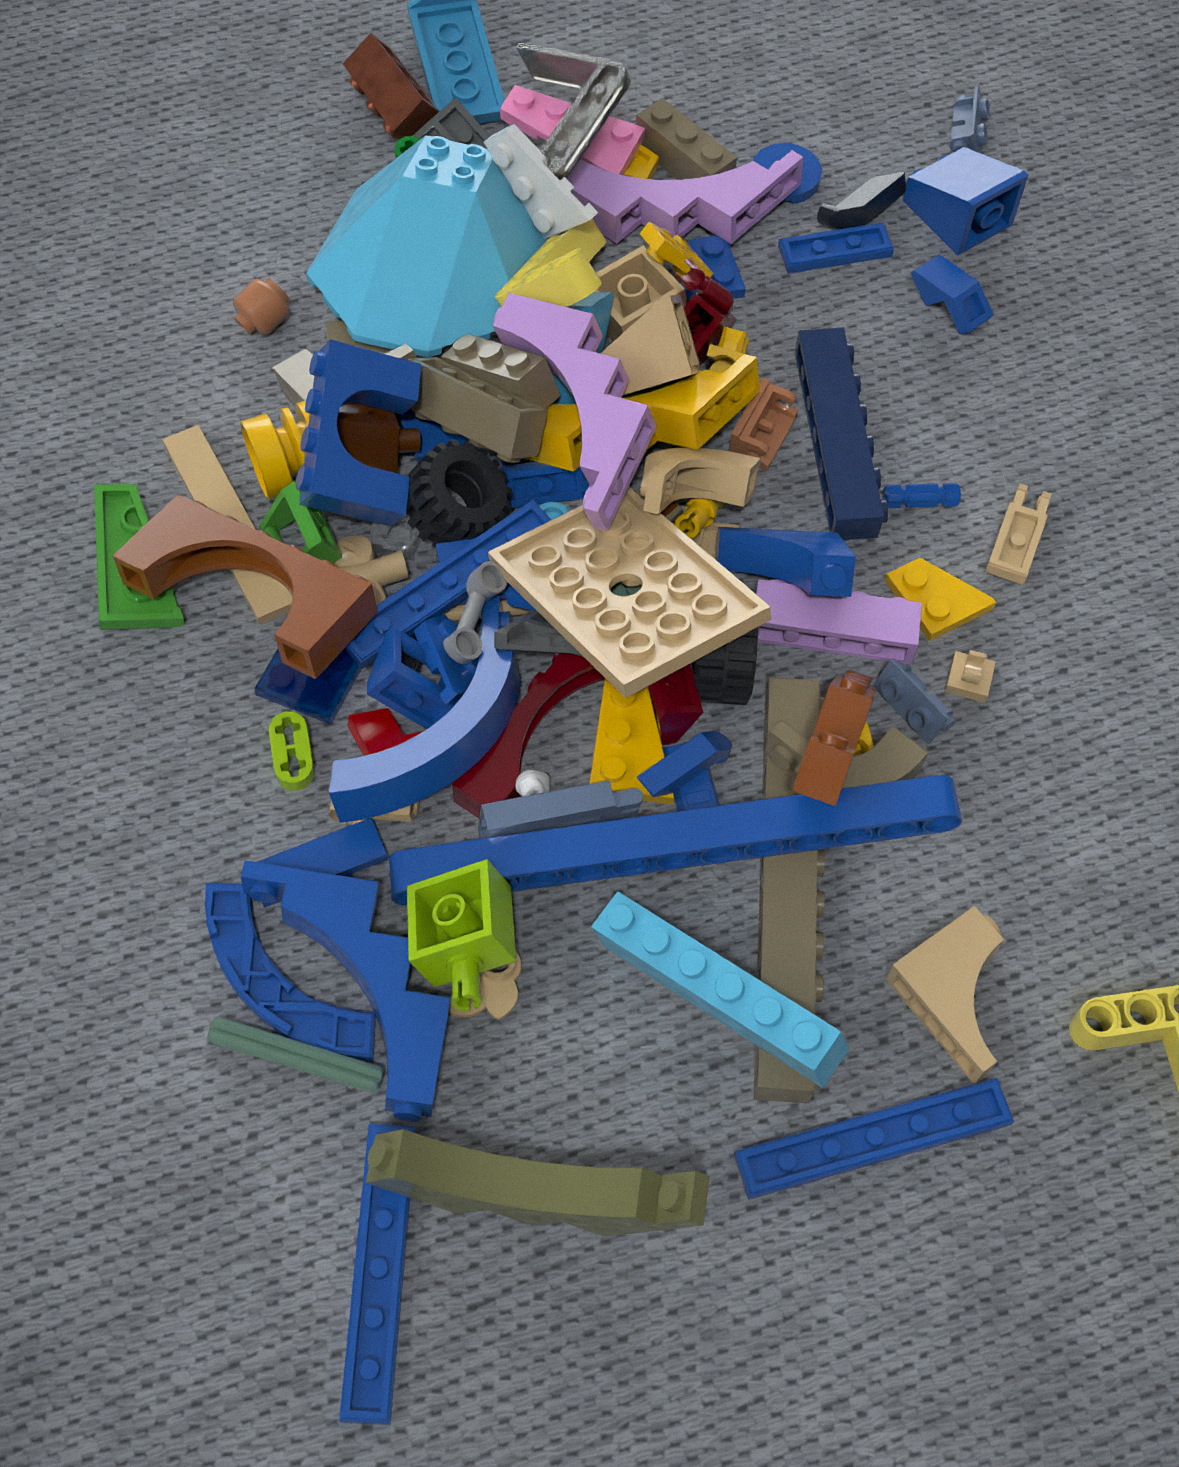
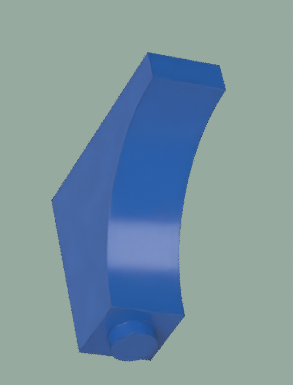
(808, 559)

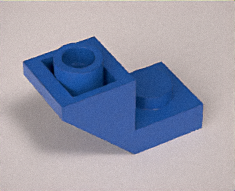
(963, 295)

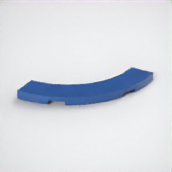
(270, 992)

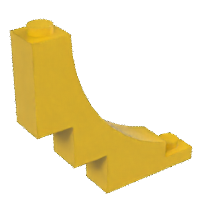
(683, 412)

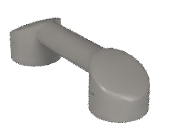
(482, 585)

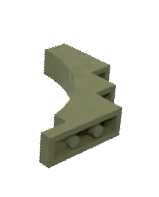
(535, 1191)

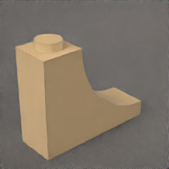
(940, 987)

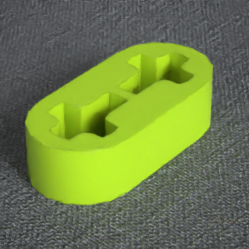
(282, 752)

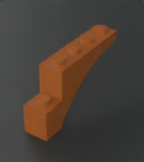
(835, 737)

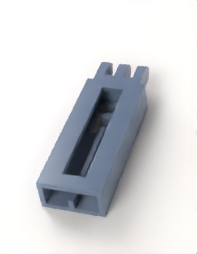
(558, 809)

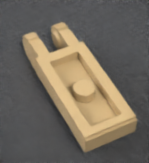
(1018, 537)

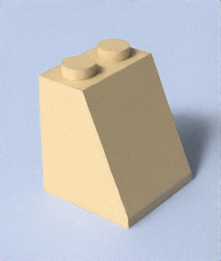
(657, 346)

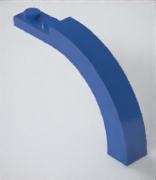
(444, 751)

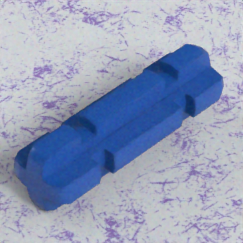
(922, 495)

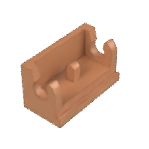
(764, 424)

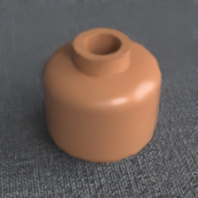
(261, 306)

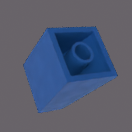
(966, 197)

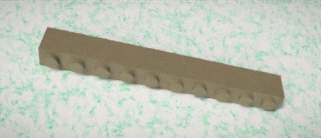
(789, 898)

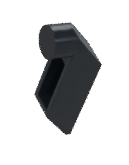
(864, 202)

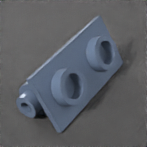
(968, 122)
(908, 698)

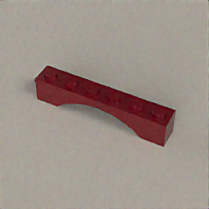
(496, 772)

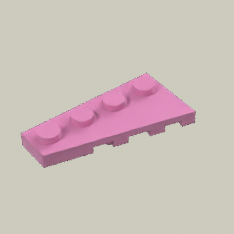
(539, 115)

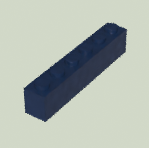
(839, 434)

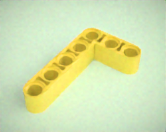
(559, 268)
(1122, 1030)

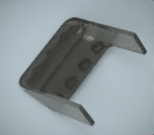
(601, 88)

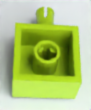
(461, 928)

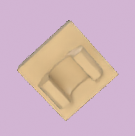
(970, 675)

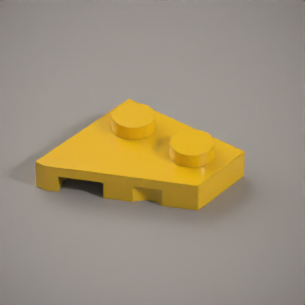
(944, 598)

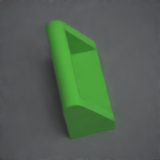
(311, 522)

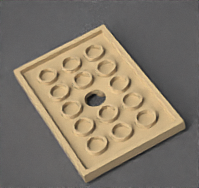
(633, 640)

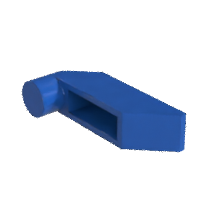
(686, 763)

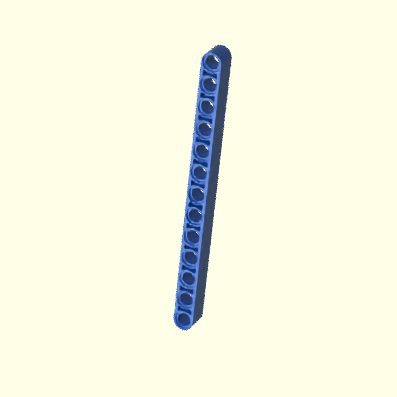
(693, 837)

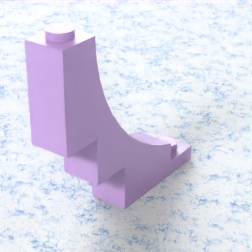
(719, 202)
(612, 427)

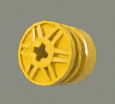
(275, 451)

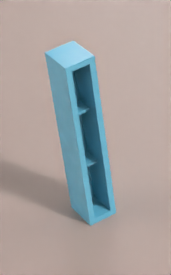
(721, 989)

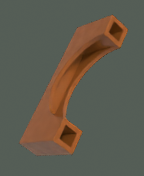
(192, 539)

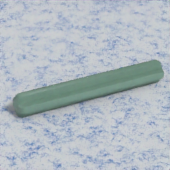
(296, 1054)

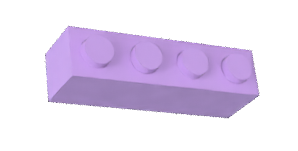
(840, 625)

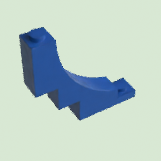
(341, 918)

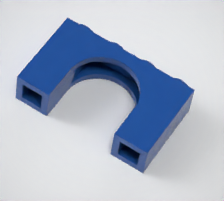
(330, 475)

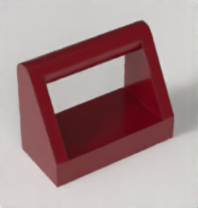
(675, 704)

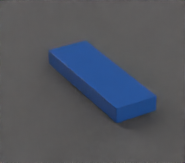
(835, 247)
(335, 853)

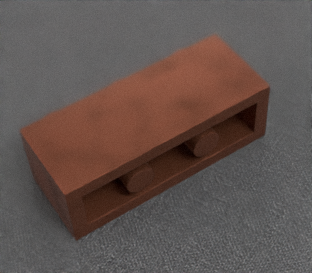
(389, 88)

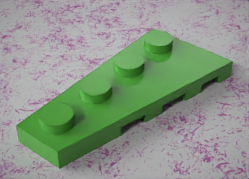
(117, 519)

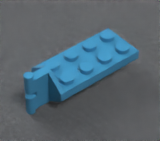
(456, 56)

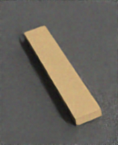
(210, 485)

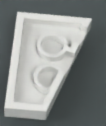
(539, 190)

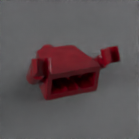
(707, 309)

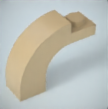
(698, 474)

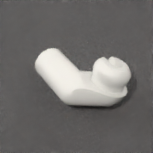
(532, 782)

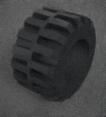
(469, 475)
(728, 672)

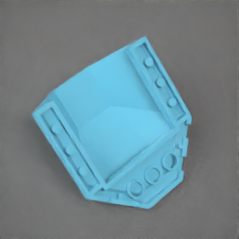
(425, 249)

